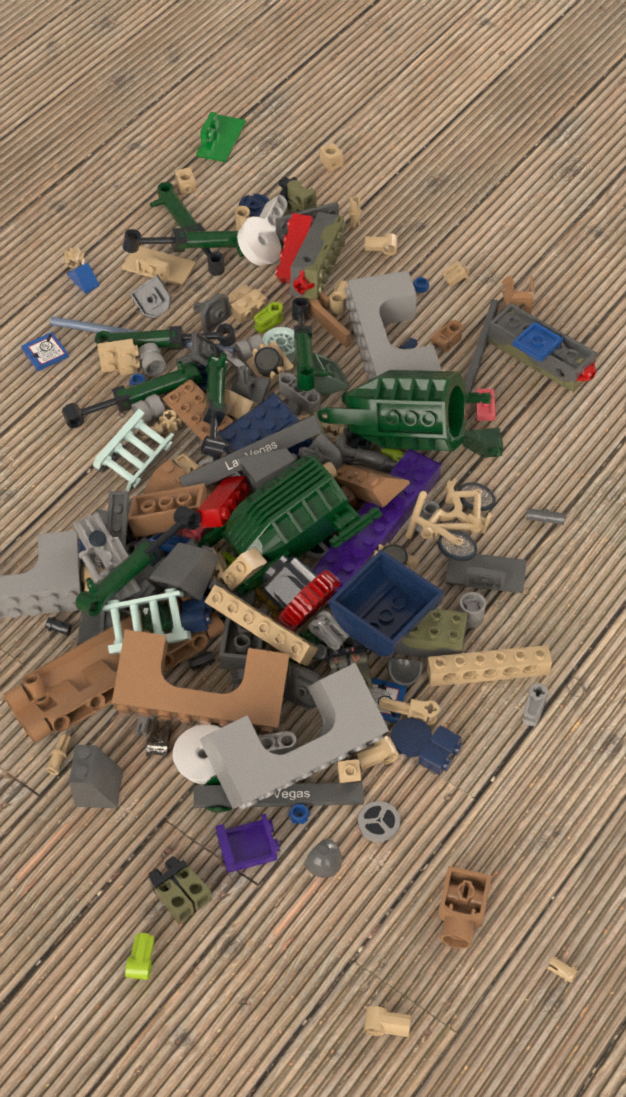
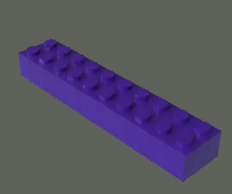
(356, 552)

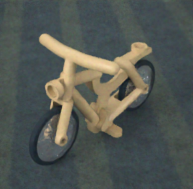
(452, 542)

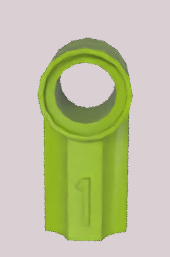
(140, 962)

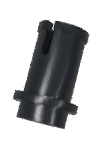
(58, 626)
(201, 660)

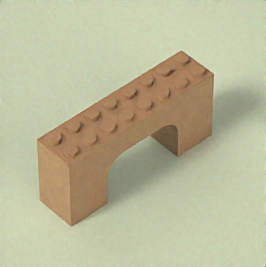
(145, 691)

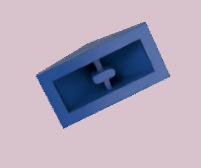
(84, 278)

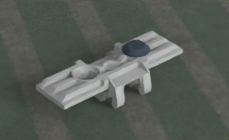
(110, 550)

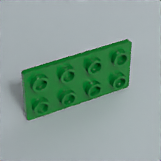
(219, 136)

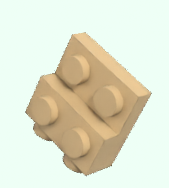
(246, 303)
(119, 357)

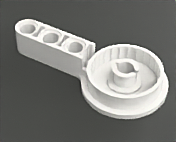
(258, 234)
(189, 751)

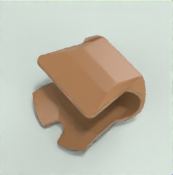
(517, 297)

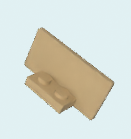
(153, 262)

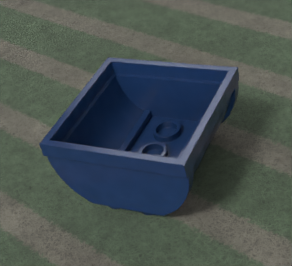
(259, 423)
(384, 603)

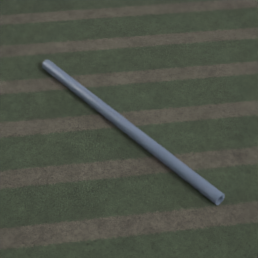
(92, 327)

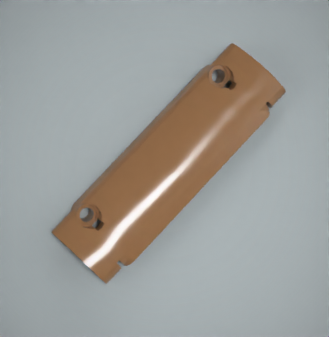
(85, 679)

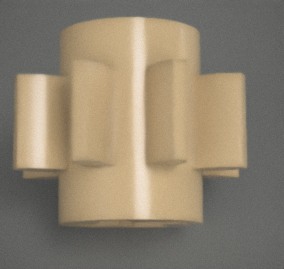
(74, 257)
(170, 421)

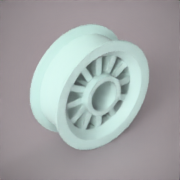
(283, 338)

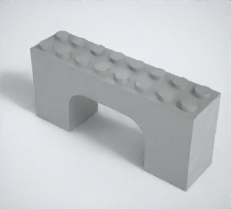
(379, 302)
(50, 584)
(252, 772)

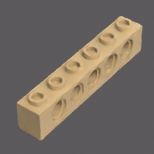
(261, 625)
(489, 665)

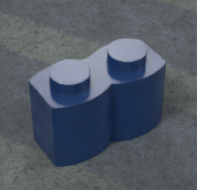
(195, 615)
(440, 750)

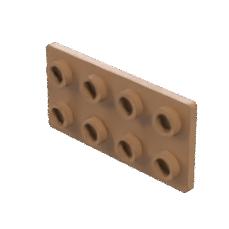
(189, 405)

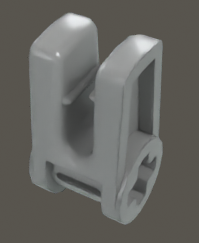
(329, 630)
(535, 704)

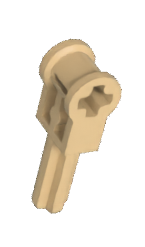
(414, 709)

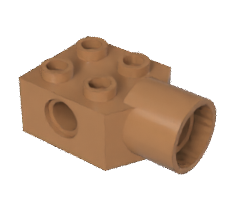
(463, 905)

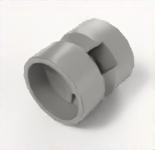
(244, 348)
(151, 359)
(151, 407)
(474, 605)

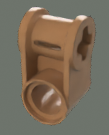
(448, 335)

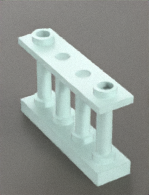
(126, 434)
(178, 633)

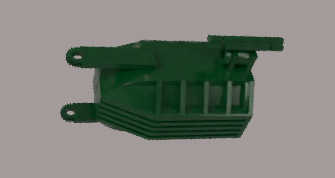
(408, 410)
(290, 517)

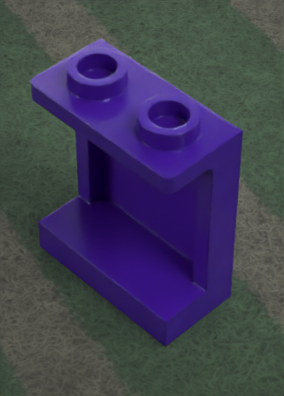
(247, 844)

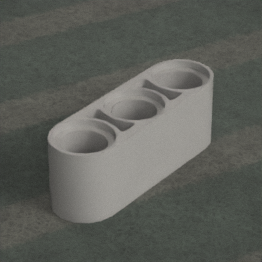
(288, 388)

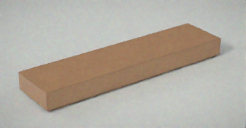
(331, 324)

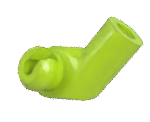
(394, 454)

